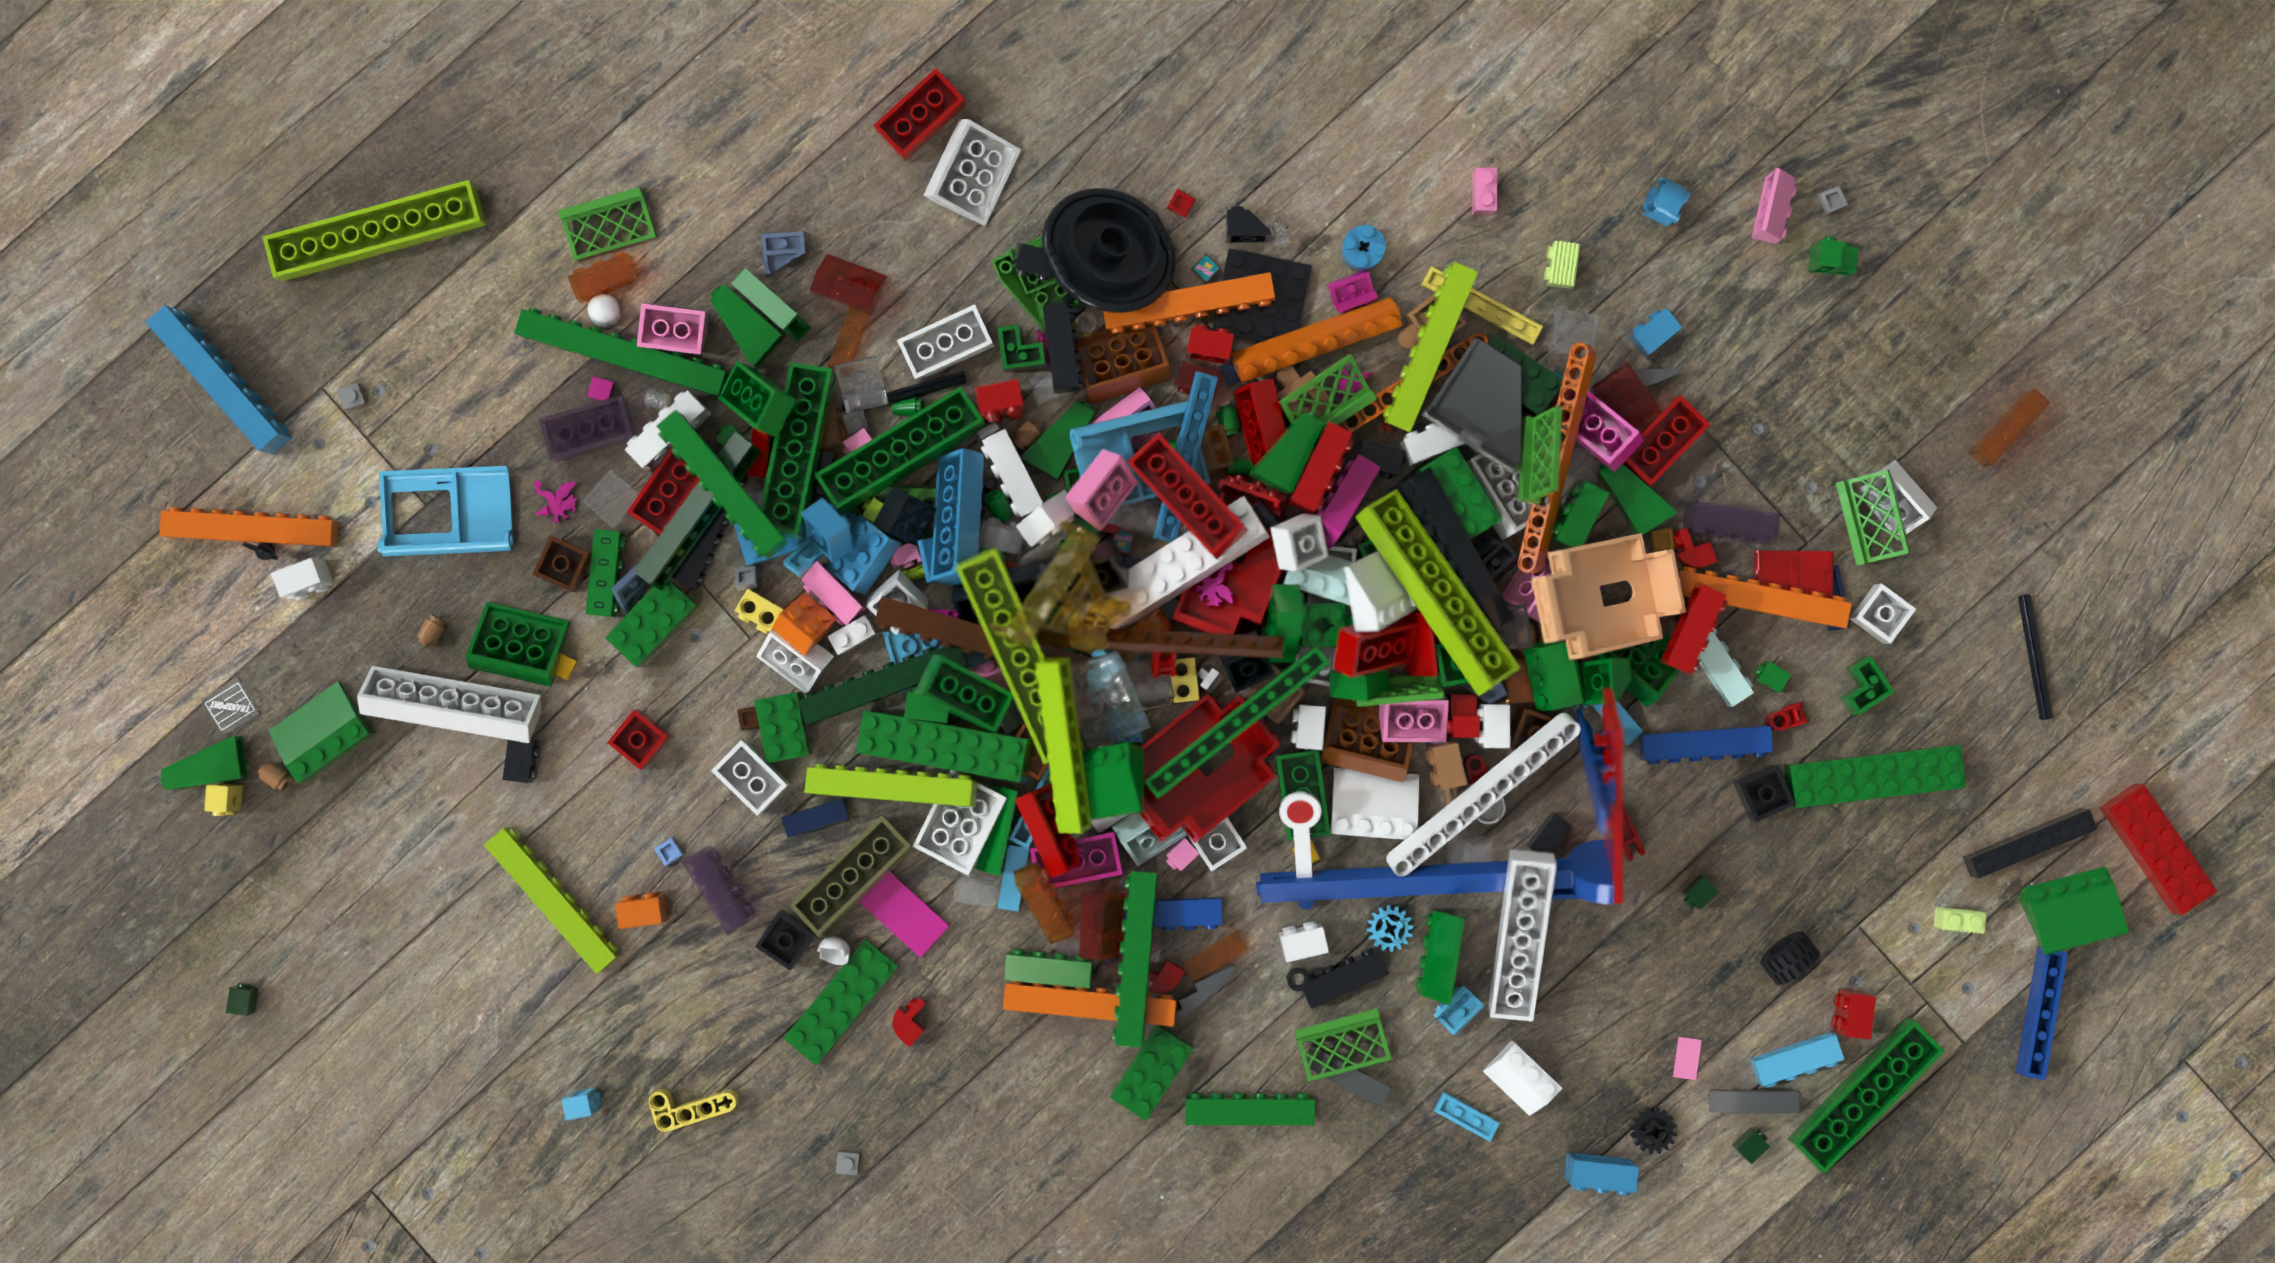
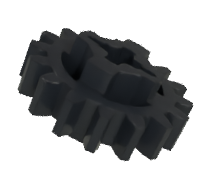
(1644, 1132)

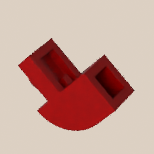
(1693, 556)
(1166, 978)
(905, 1025)

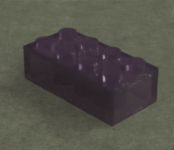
(588, 428)
(1731, 521)
(719, 889)

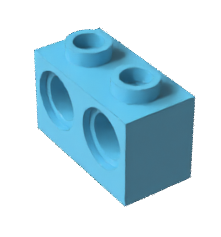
(581, 1103)

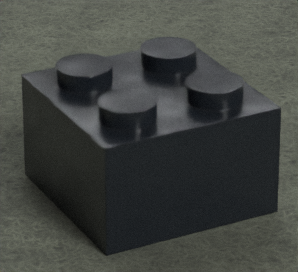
(905, 516)
(1246, 670)
(1764, 793)
(785, 939)

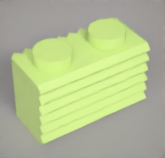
(1562, 264)
(1960, 920)

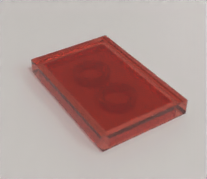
(1627, 396)

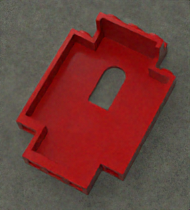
(1248, 581)
(1197, 800)

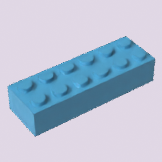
(957, 513)

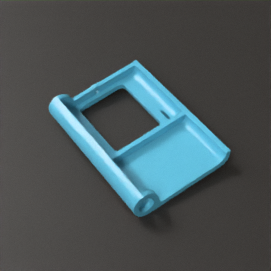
(1116, 437)
(478, 510)

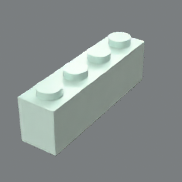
(1724, 672)

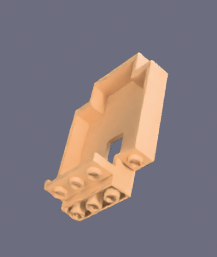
(1573, 605)

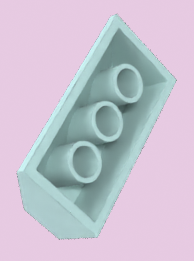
(1323, 579)
(1141, 840)

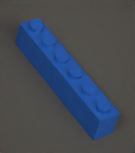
(1705, 743)
(1187, 913)
(2041, 1014)

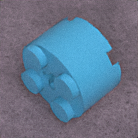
(1665, 202)
(1365, 236)

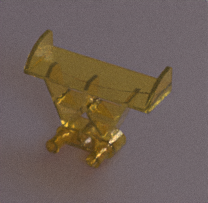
(1052, 588)

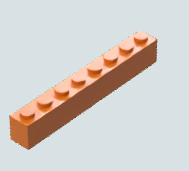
(1197, 302)
(1316, 339)
(249, 528)
(1771, 599)
(1081, 1002)

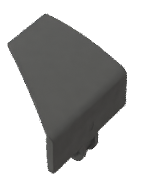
(1483, 404)

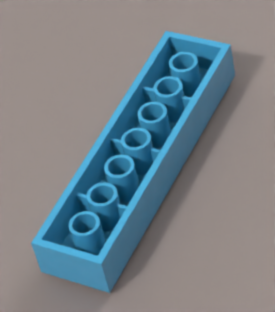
(219, 379)

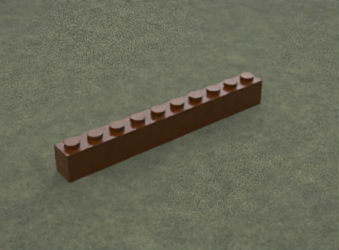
(947, 629)

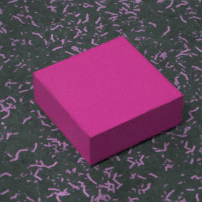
(600, 389)

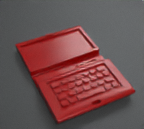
(1796, 569)

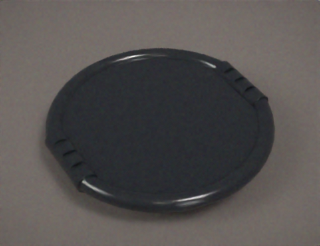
(1108, 250)

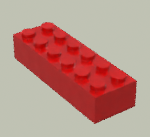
(1187, 496)
(2158, 849)

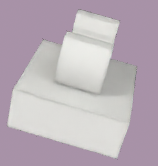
(1210, 680)

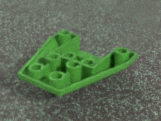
(1030, 291)

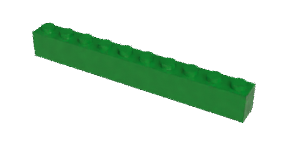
(621, 353)
(1237, 722)

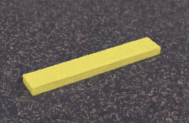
(1491, 310)

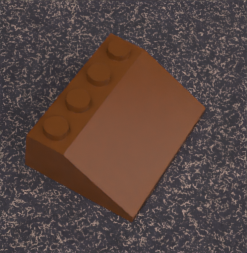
(1121, 362)
(1356, 742)

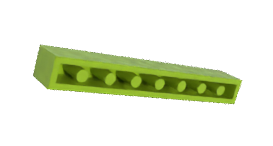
(1430, 346)
(1063, 745)
(891, 786)
(552, 899)

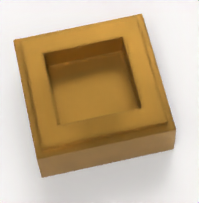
(1662, 539)

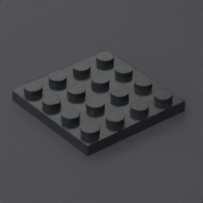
(1266, 322)

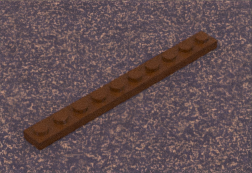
(1192, 643)

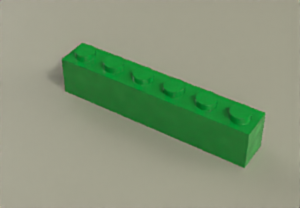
(1249, 1109)

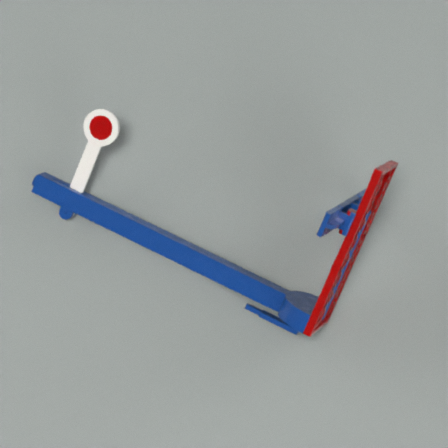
(1589, 873)

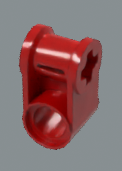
(1163, 664)
(1790, 716)
(1474, 775)

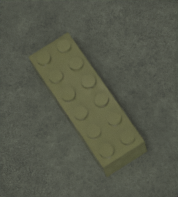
(852, 876)

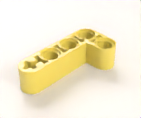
(694, 1106)

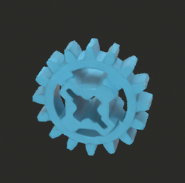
(1380, 932)

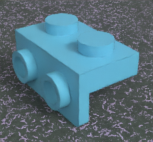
(1460, 1012)

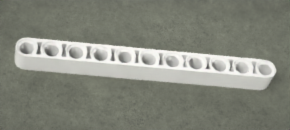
(1483, 794)

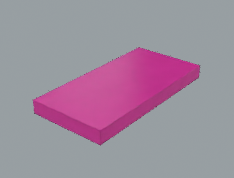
(905, 914)

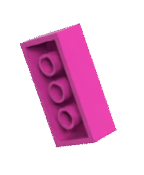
(1605, 433)
(1345, 497)
(1098, 860)

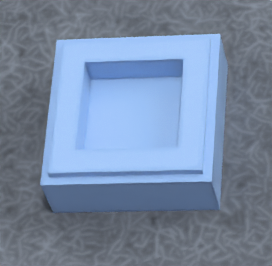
(669, 851)

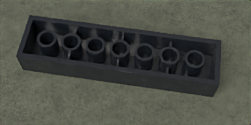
(1441, 523)
(1104, 558)

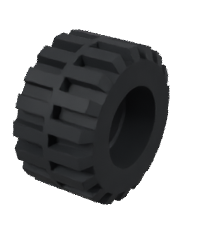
(1790, 958)

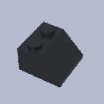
(1245, 227)

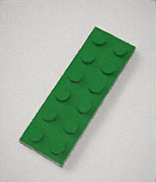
(840, 1002)

